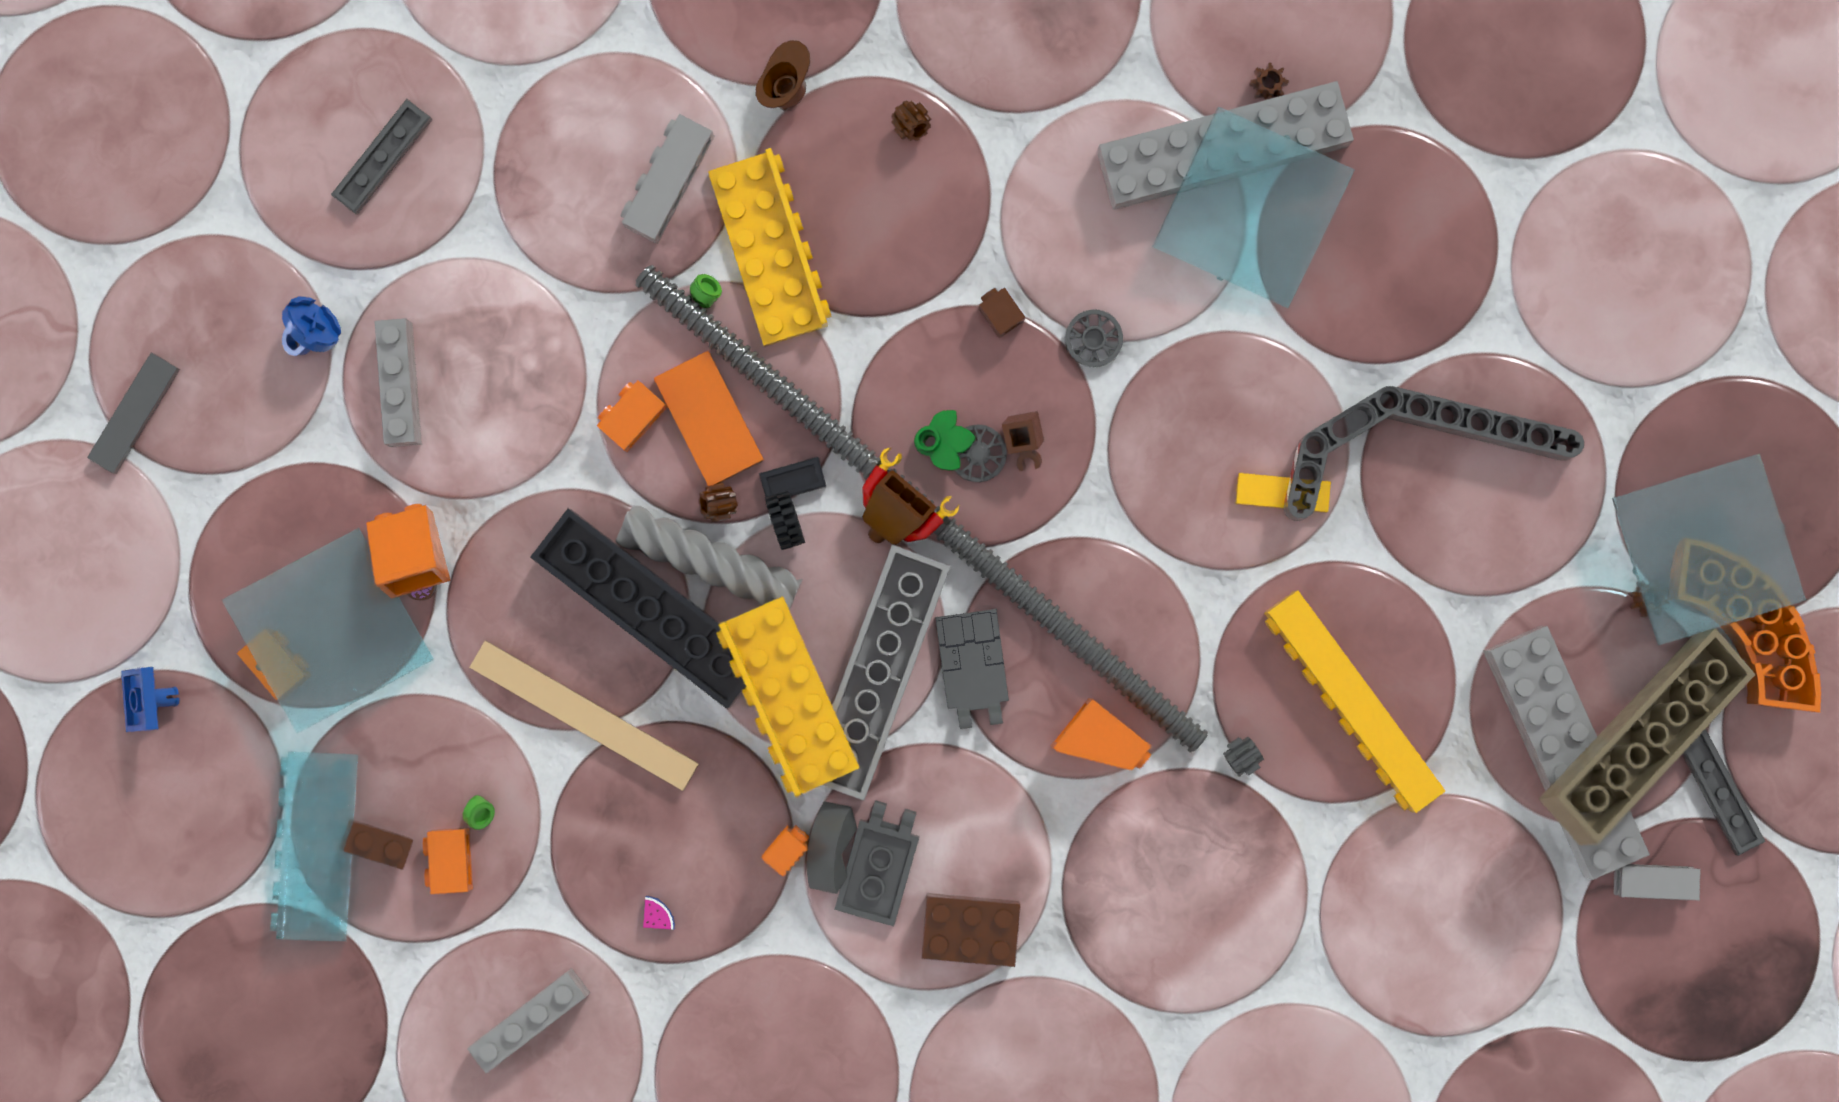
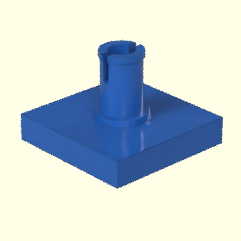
(142, 699)

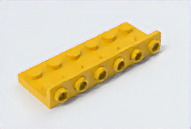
(769, 247)
(787, 697)

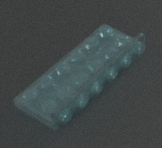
(312, 865)

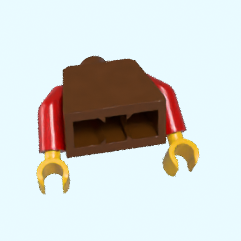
(896, 508)

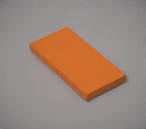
(708, 418)

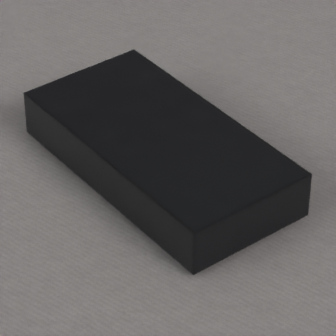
(796, 478)

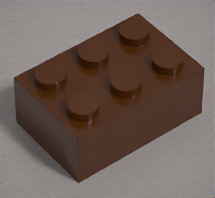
(971, 930)

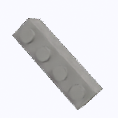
(667, 179)
(398, 382)
(528, 1020)

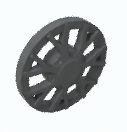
(1094, 338)
(979, 454)

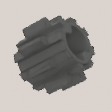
(1243, 756)

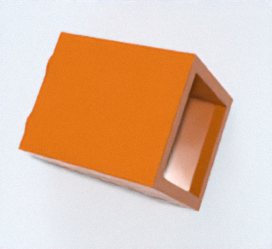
(406, 551)
(1102, 738)

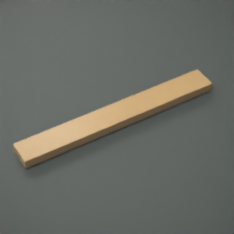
(584, 715)

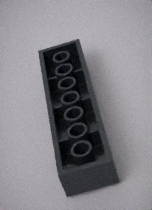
(640, 604)

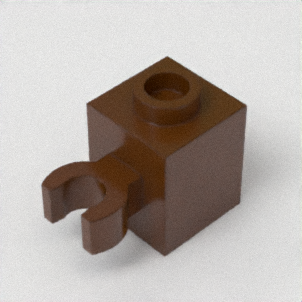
(1024, 436)

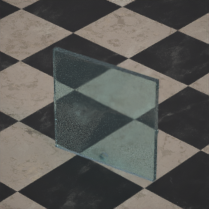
(1253, 207)
(1708, 549)
(326, 631)

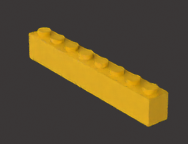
(1354, 701)

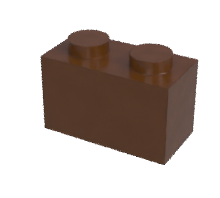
(376, 844)

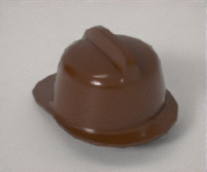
(784, 76)

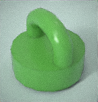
(705, 290)
(478, 813)

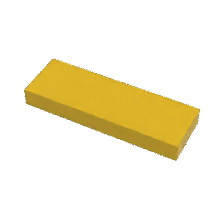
(1272, 490)

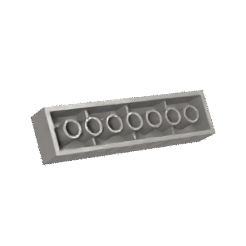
(1158, 160)
(885, 659)
(1556, 734)

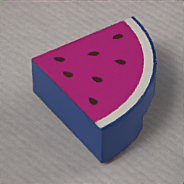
(657, 914)

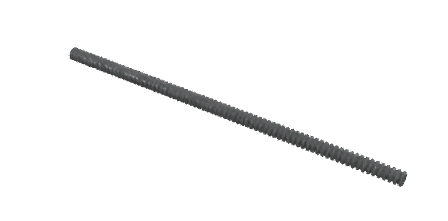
(949, 531)

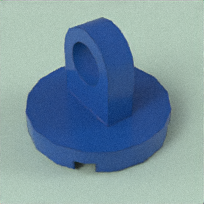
(310, 326)

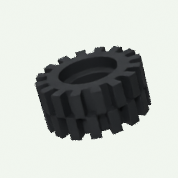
(784, 520)

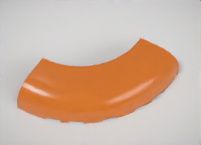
(1781, 658)

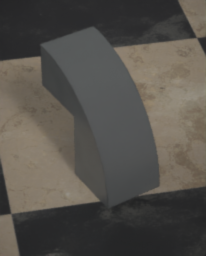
(828, 840)

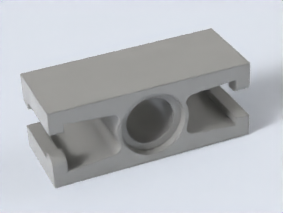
(1657, 882)

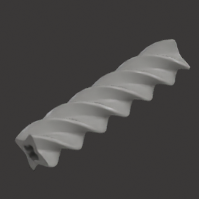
(713, 562)

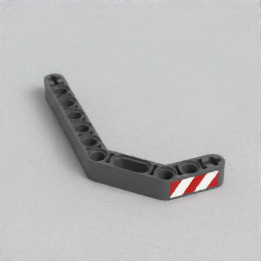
(1430, 419)

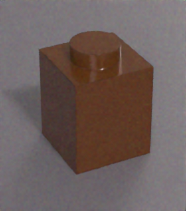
(1001, 311)

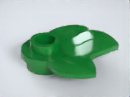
(949, 440)

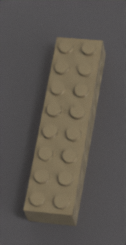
(1647, 737)

